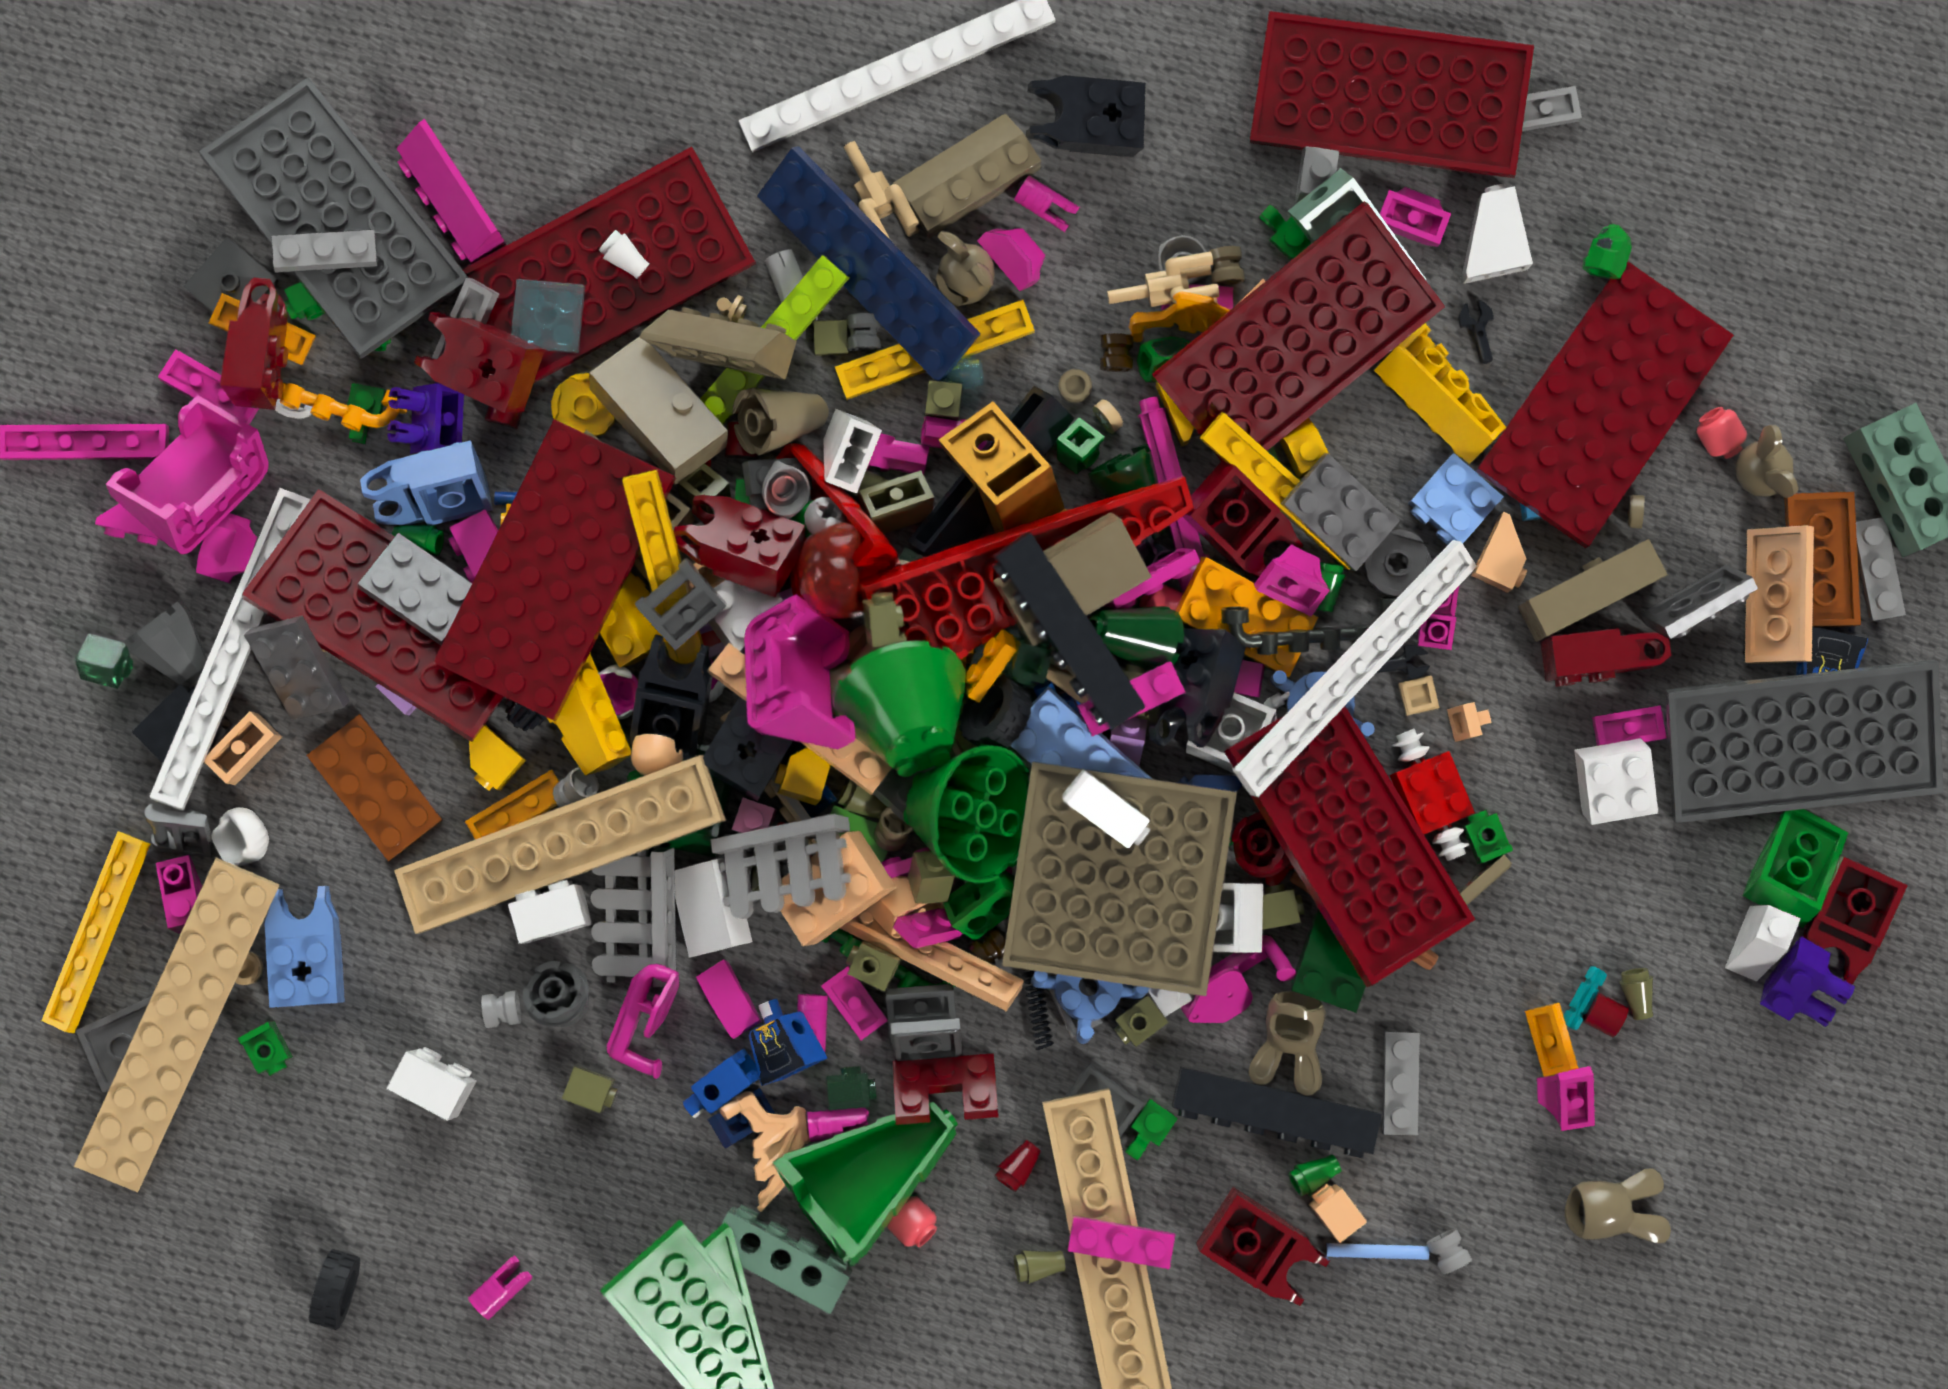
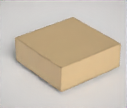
(1418, 695)

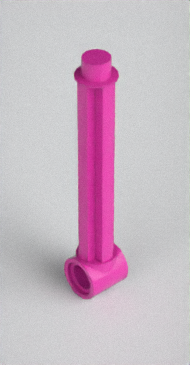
(1167, 467)

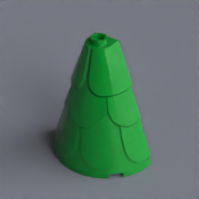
(864, 1177)

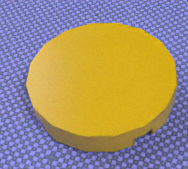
(589, 413)

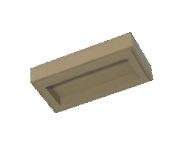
(1484, 878)

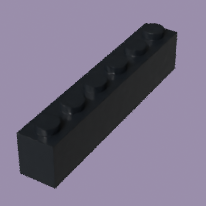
(961, 512)
(1068, 631)
(1276, 1110)

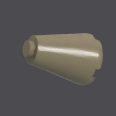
(776, 418)

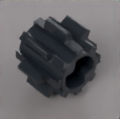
(522, 717)

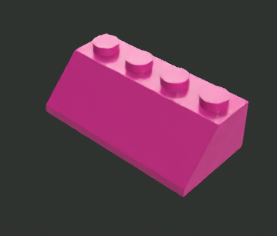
(449, 194)

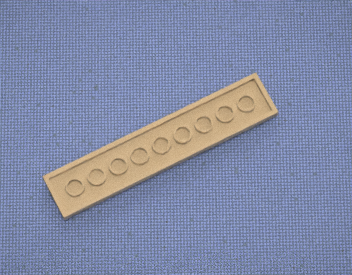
(560, 844)
(176, 1025)
(1113, 1291)

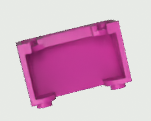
(195, 477)
(789, 674)

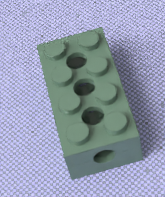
(1328, 202)
(1904, 477)
(789, 1276)

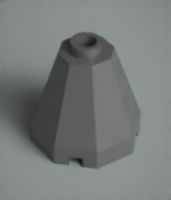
(171, 645)

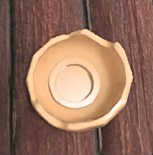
(654, 753)

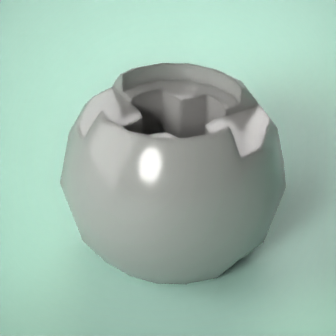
(819, 509)

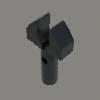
(1478, 329)
(1399, 663)

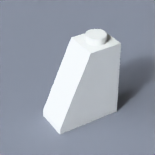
(1497, 237)
(848, 449)
(1106, 809)
(1761, 941)

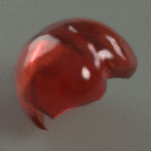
(829, 573)

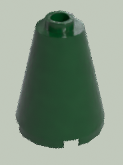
(1126, 474)
(1141, 634)

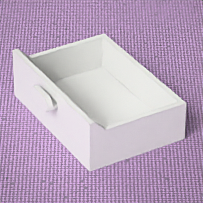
(702, 913)

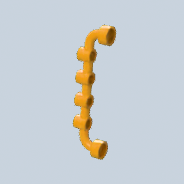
(324, 406)

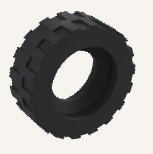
(1007, 723)
(334, 1289)

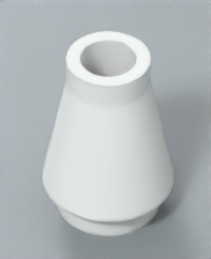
(623, 254)

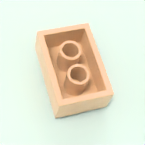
(825, 916)

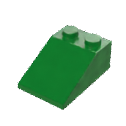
(1797, 865)

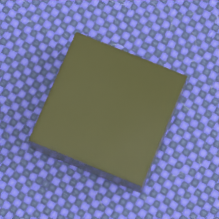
(830, 337)

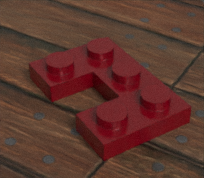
(966, 1074)

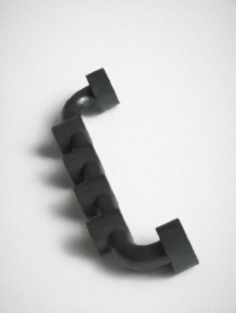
(1296, 639)

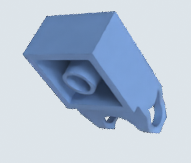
(431, 486)
(304, 940)

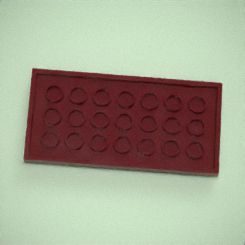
(1392, 94)
(669, 218)
(1303, 333)
(1604, 404)
(550, 573)
(317, 577)
(1358, 850)

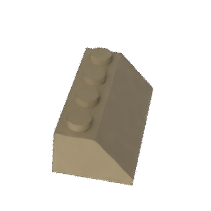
(969, 174)
(722, 342)

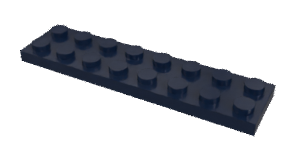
(877, 270)

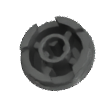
(557, 994)

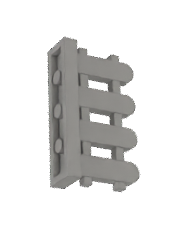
(797, 853)
(658, 899)

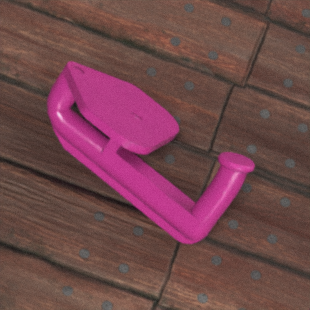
(1227, 988)
(631, 1010)

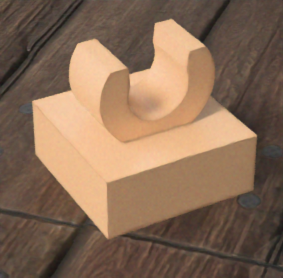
(1467, 721)

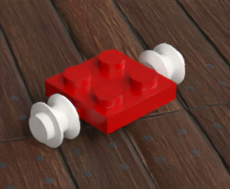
(1432, 793)

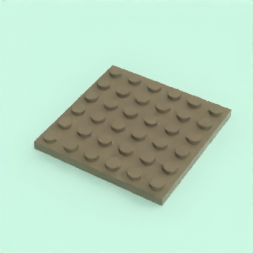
(1114, 910)

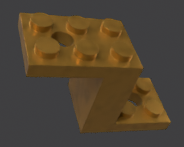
(1010, 476)

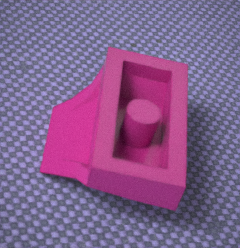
(1415, 216)
(1015, 255)
(226, 549)
(1294, 580)
(1569, 1097)

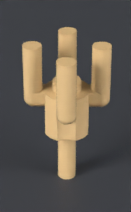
(878, 197)
(1164, 284)

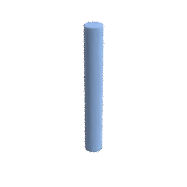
(1377, 1251)

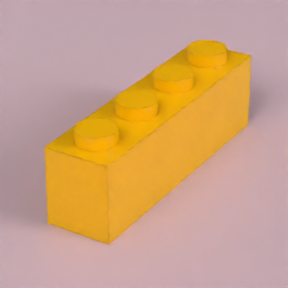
(1440, 394)
(626, 628)
(591, 724)

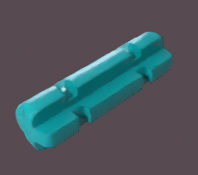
(1584, 997)

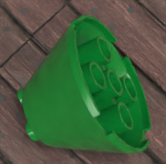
(904, 703)
(971, 811)

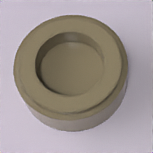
(1075, 386)
(1636, 511)

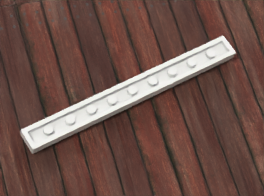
(895, 72)
(222, 667)
(1354, 668)

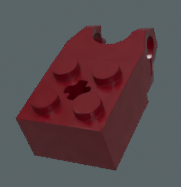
(256, 349)
(484, 363)
(1248, 527)
(743, 543)
(1599, 655)
(1850, 930)
(1269, 1252)

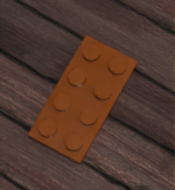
(1834, 554)
(374, 787)

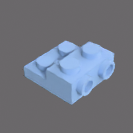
(1454, 500)

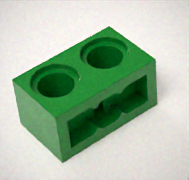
(980, 906)

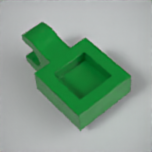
(1287, 235)
(370, 400)
(1152, 1125)

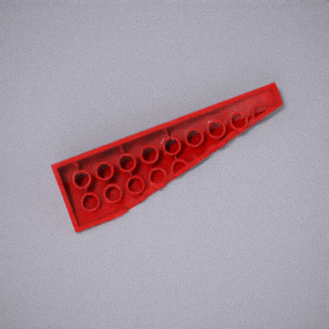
(953, 594)

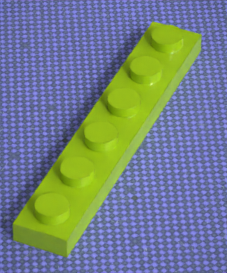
(795, 316)

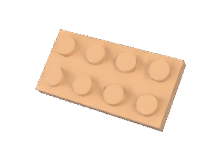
(1782, 606)

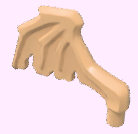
(777, 1137)

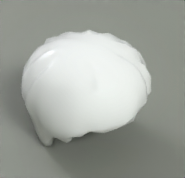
(240, 837)

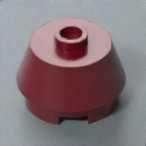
(1257, 848)

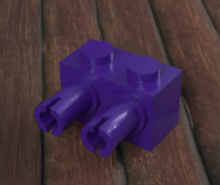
(434, 419)
(1797, 977)

